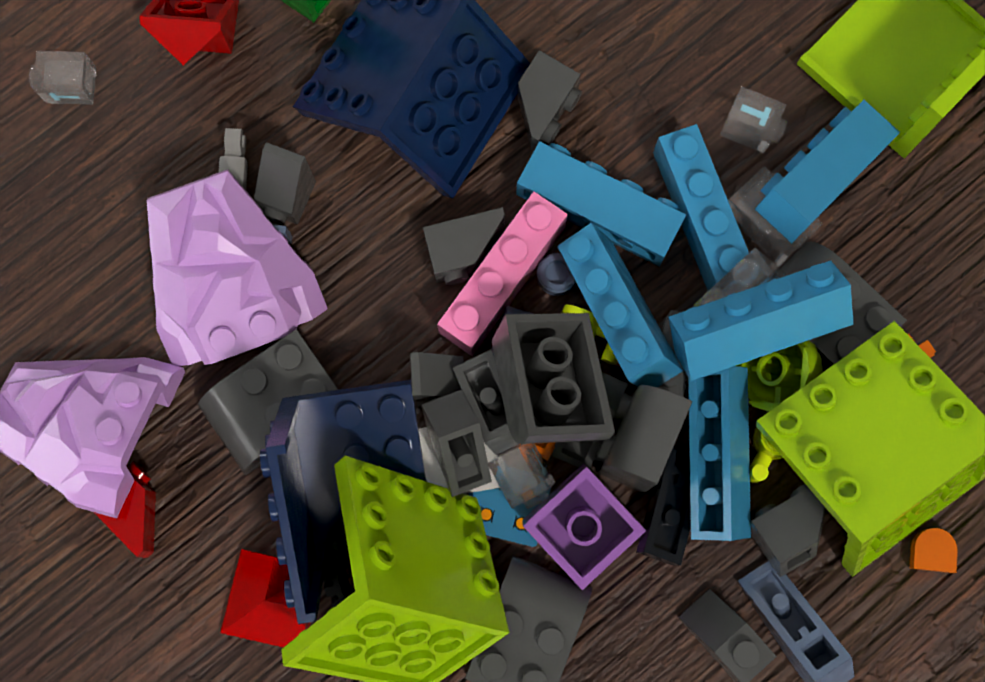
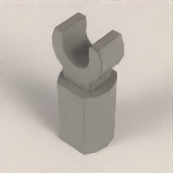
(234, 155)

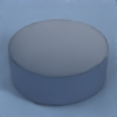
(555, 275)

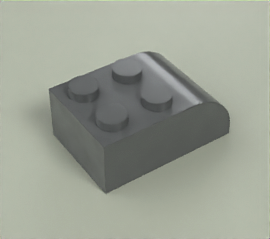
(869, 308)
(551, 379)
(251, 396)
(643, 438)
(542, 622)

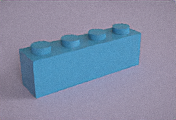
(826, 170)
(699, 194)
(593, 197)
(619, 308)
(761, 320)
(720, 456)

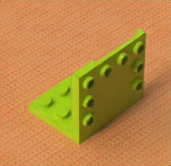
(903, 60)
(880, 442)
(419, 580)

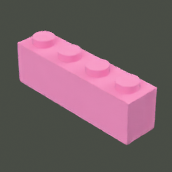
(502, 273)

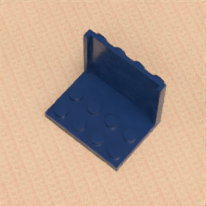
(422, 80)
(300, 456)

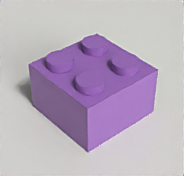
(583, 526)

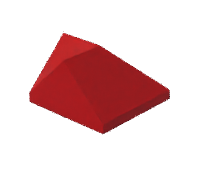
(191, 26)
(258, 602)

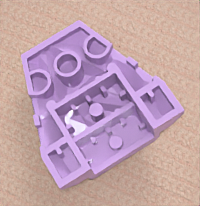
(223, 273)
(81, 423)

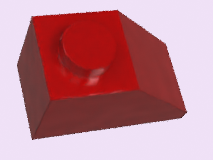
(137, 517)

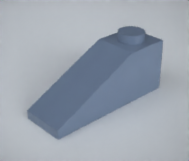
(797, 627)

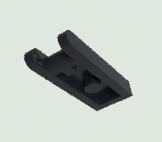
(668, 515)

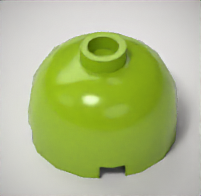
(781, 374)

